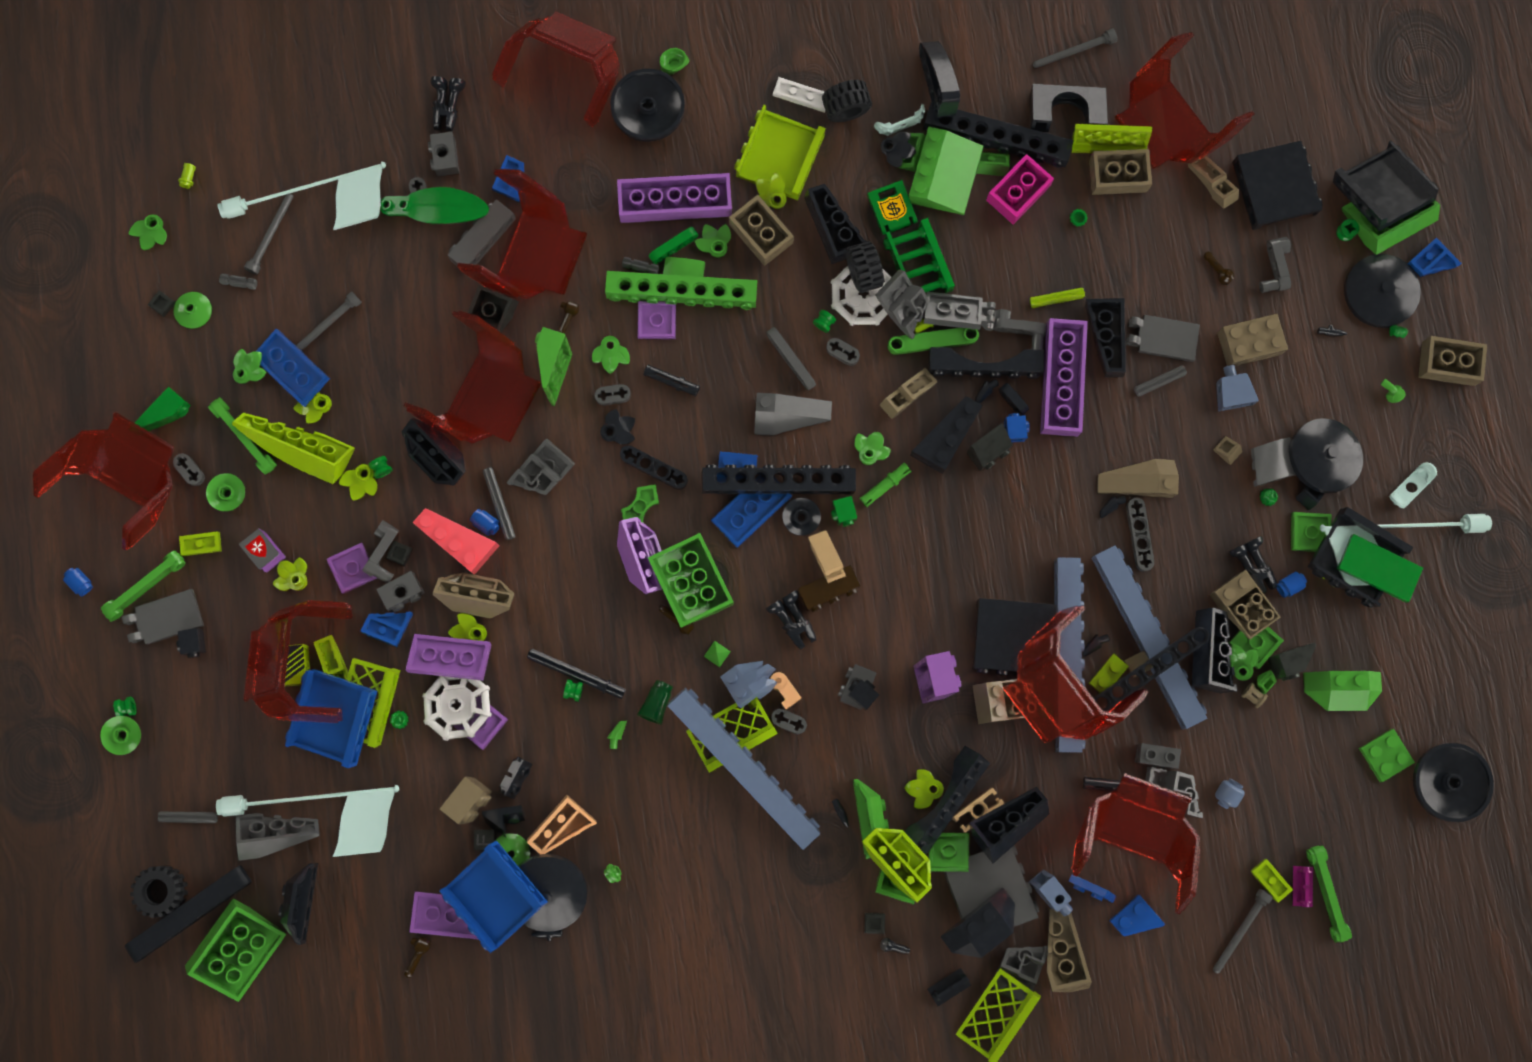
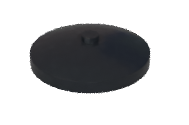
(647, 105)
(1382, 290)
(1326, 455)
(1453, 782)
(561, 886)

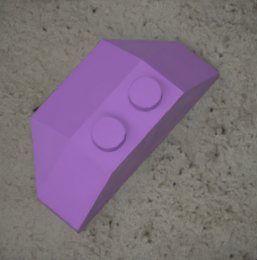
(635, 545)

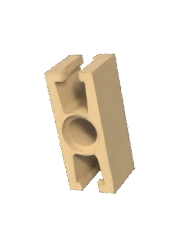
(827, 556)
(979, 800)

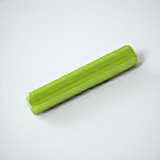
(1057, 297)

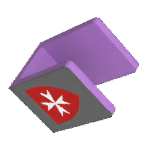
(262, 550)

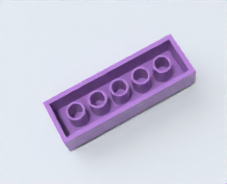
(674, 198)
(1064, 377)
(937, 677)

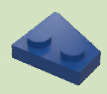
(502, 187)
(387, 627)
(1097, 892)
(1136, 918)

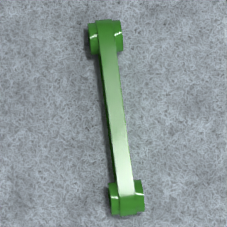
(941, 338)
(265, 462)
(114, 608)
(1340, 930)

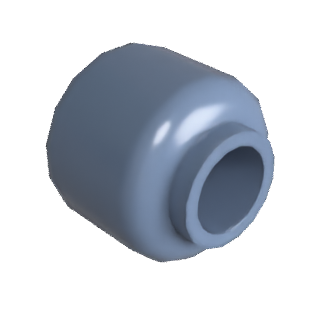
(1229, 793)

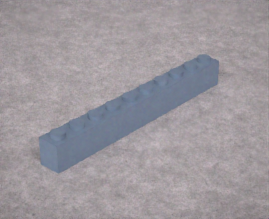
(1066, 595)
(1148, 635)
(744, 768)

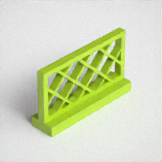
(1109, 138)
(384, 699)
(750, 741)
(1013, 1025)

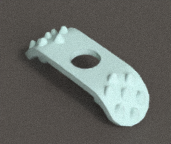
(888, 129)
(1420, 477)

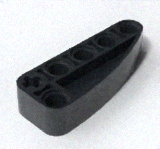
(939, 79)

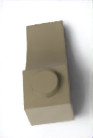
(1215, 181)
(908, 393)

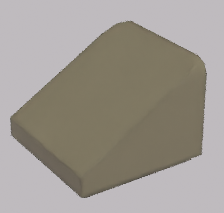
(1228, 450)
(1136, 660)

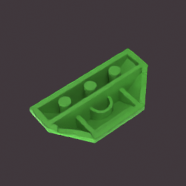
(1343, 689)
(870, 810)

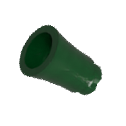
(656, 702)

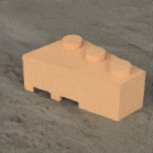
(560, 825)

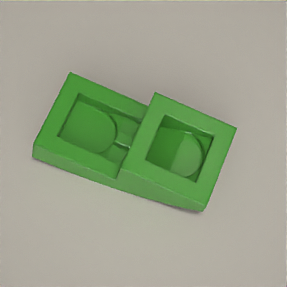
(683, 267)

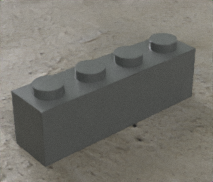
(482, 235)

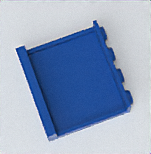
(333, 740)
(493, 897)

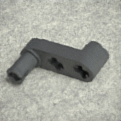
(1276, 249)
(1005, 324)
(387, 534)

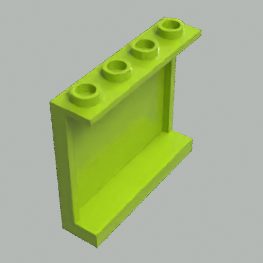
(779, 148)

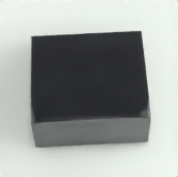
(1309, 497)

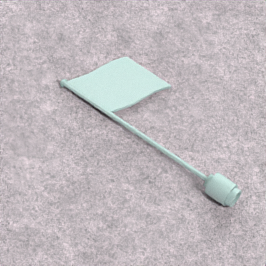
(356, 197)
(1469, 524)
(362, 820)

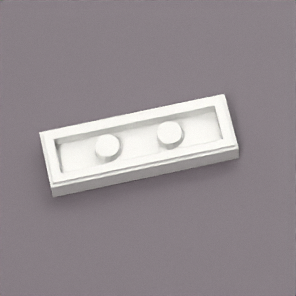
(799, 94)

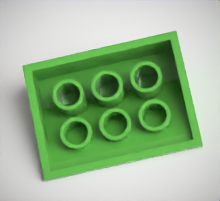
(945, 171)
(1381, 240)
(554, 359)
(691, 580)
(234, 950)

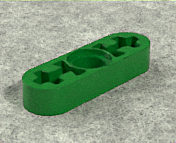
(673, 245)

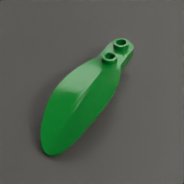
(436, 206)

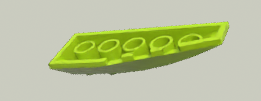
(308, 452)

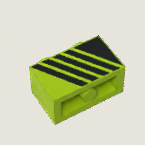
(297, 664)

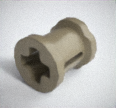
(1248, 694)

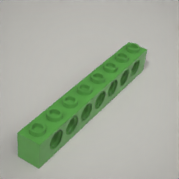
(691, 284)

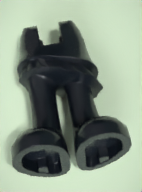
(440, 110)
(1262, 571)
(793, 629)

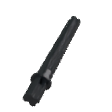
(575, 673)

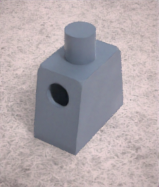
(1235, 390)
(1052, 892)

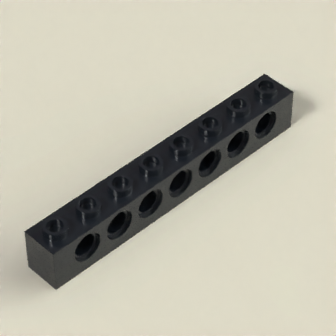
(1007, 131)
(769, 486)

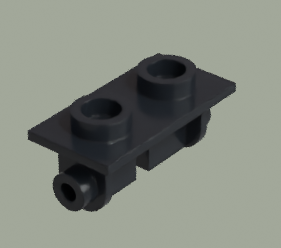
(512, 785)
(949, 987)

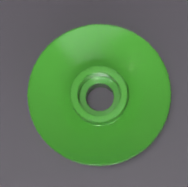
(198, 316)
(216, 492)
(112, 739)
(517, 844)

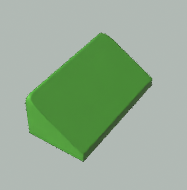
(917, 141)
(994, 164)

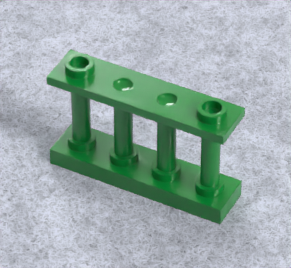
(930, 248)

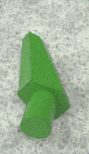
(616, 734)

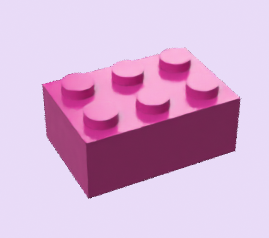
(1019, 189)

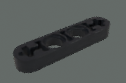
(652, 469)

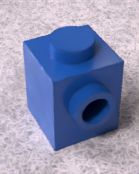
(1017, 427)

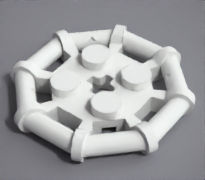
(856, 301)
(450, 714)

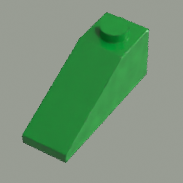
(164, 410)

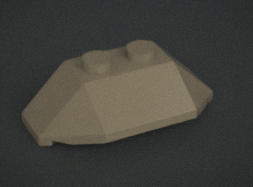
(474, 594)

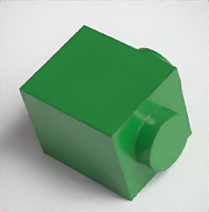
(844, 511)

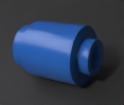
(484, 522)
(77, 581)
(1291, 584)

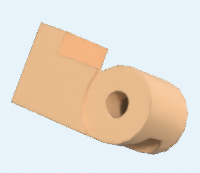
(786, 690)

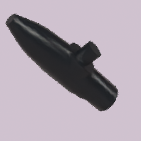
(1331, 331)
(840, 812)
(548, 935)

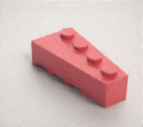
(460, 542)

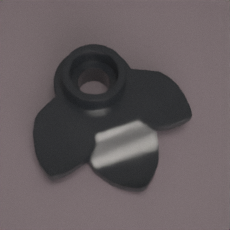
(900, 150)
(621, 428)

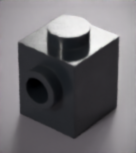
(191, 642)
(863, 693)

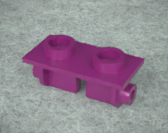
(1302, 886)

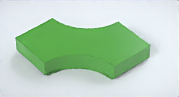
(644, 500)

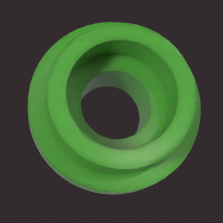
(612, 873)

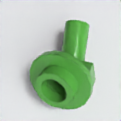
(1395, 393)

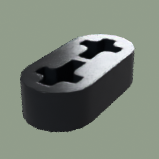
(1013, 399)

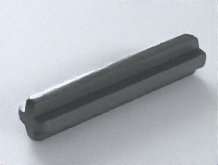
(1160, 381)
(188, 817)

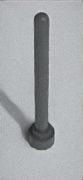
(1108, 37)
(253, 265)
(351, 301)
(1262, 899)

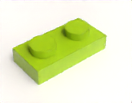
(200, 543)
(1108, 674)
(1271, 880)

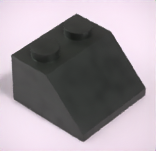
(493, 307)
(990, 447)
(1291, 662)

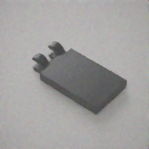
(959, 311)
(1164, 337)
(164, 617)

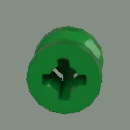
(1343, 232)
(824, 321)
(380, 467)
(573, 690)
(125, 707)

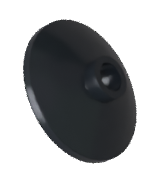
(804, 507)

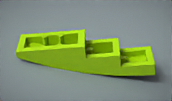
(330, 657)

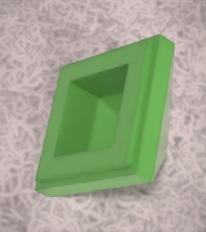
(717, 654)
(1266, 681)

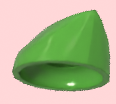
(673, 60)

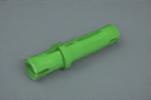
(887, 483)

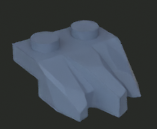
(749, 681)

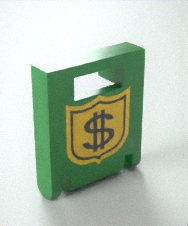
(893, 210)

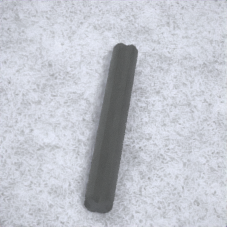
(499, 503)

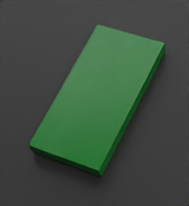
(1380, 568)

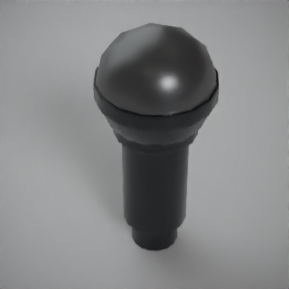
(888, 945)

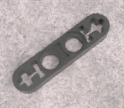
(790, 358)
(1140, 534)

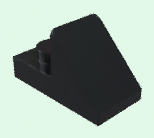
(500, 817)

